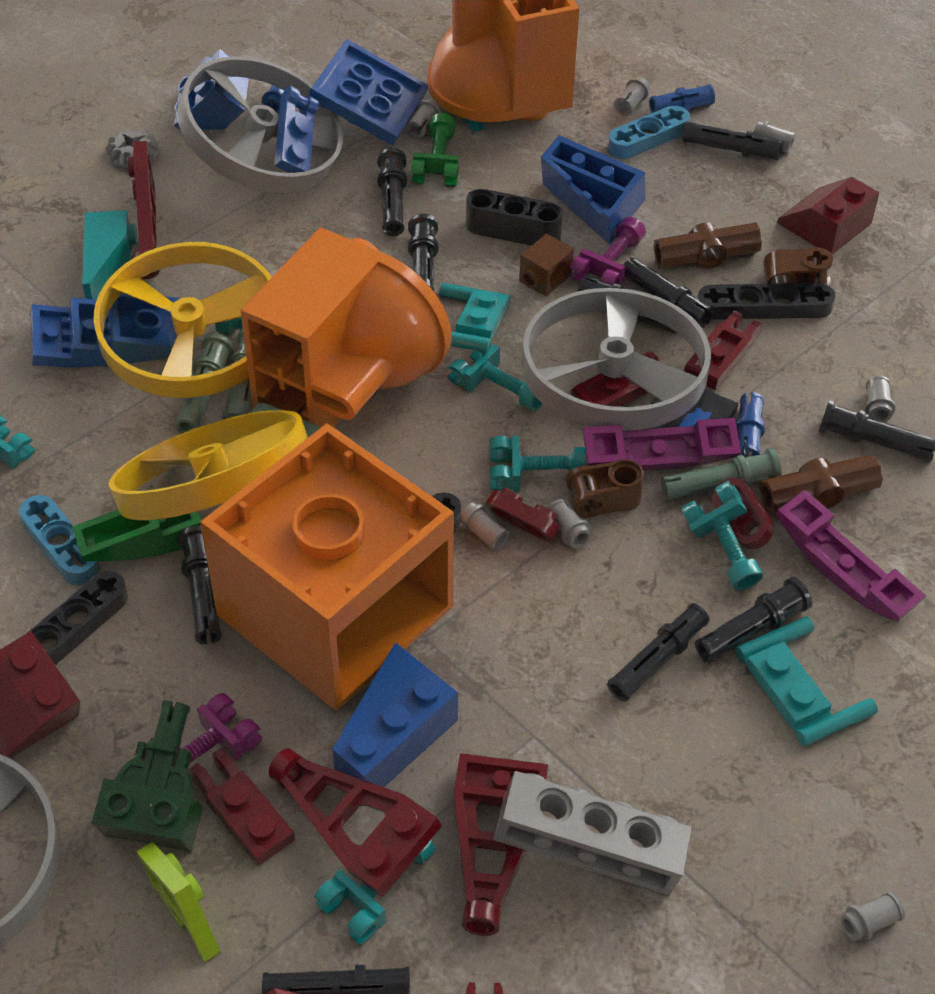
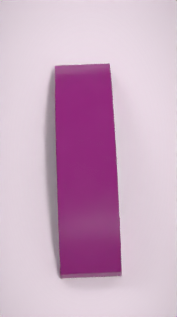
(664, 447)
(844, 563)

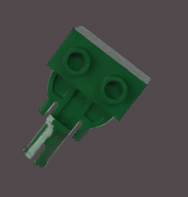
(153, 790)

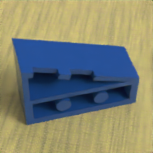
(592, 185)
(395, 720)

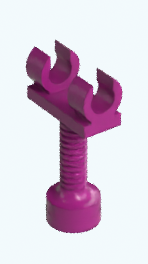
(629, 234)
(213, 718)

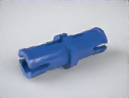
(684, 98)
(750, 424)

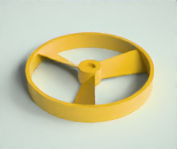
(188, 316)
(223, 457)

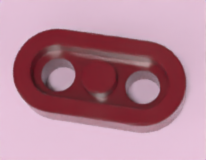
(510, 508)
(746, 522)

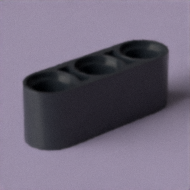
(512, 216)

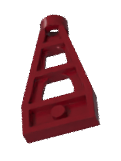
(145, 196)
(485, 782)
(390, 845)

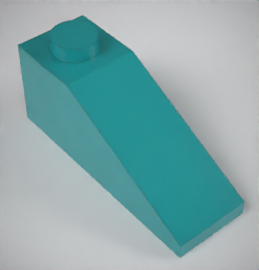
(106, 248)

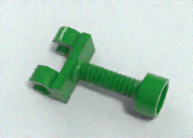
(441, 129)

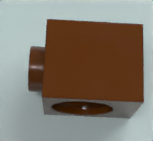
(546, 264)

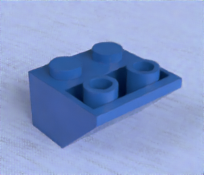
(211, 104)

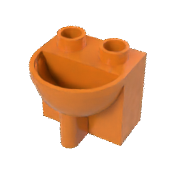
(506, 59)
(339, 329)

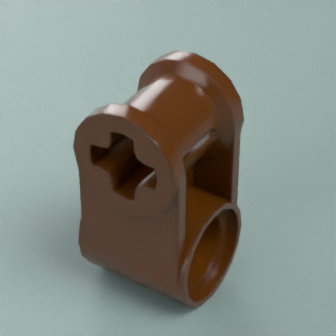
(798, 266)
(608, 487)

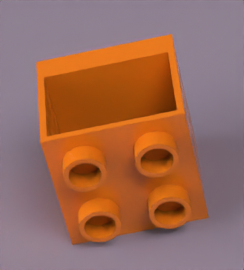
(330, 563)

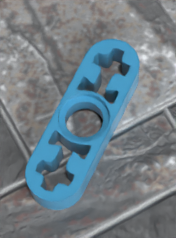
(630, 140)
(57, 524)

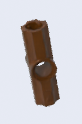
(707, 245)
(823, 481)

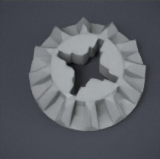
(122, 146)

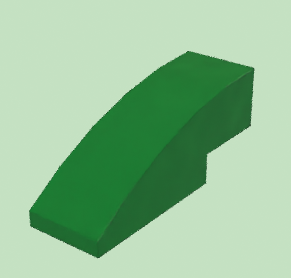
(120, 538)

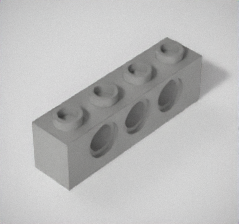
(568, 839)

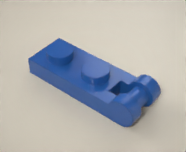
(295, 131)

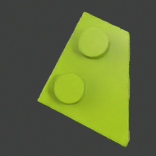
(181, 897)

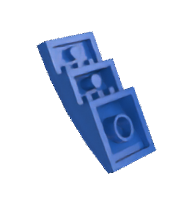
(69, 339)

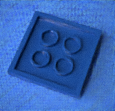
(368, 92)

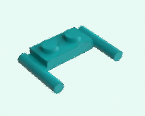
(479, 318)
(792, 687)

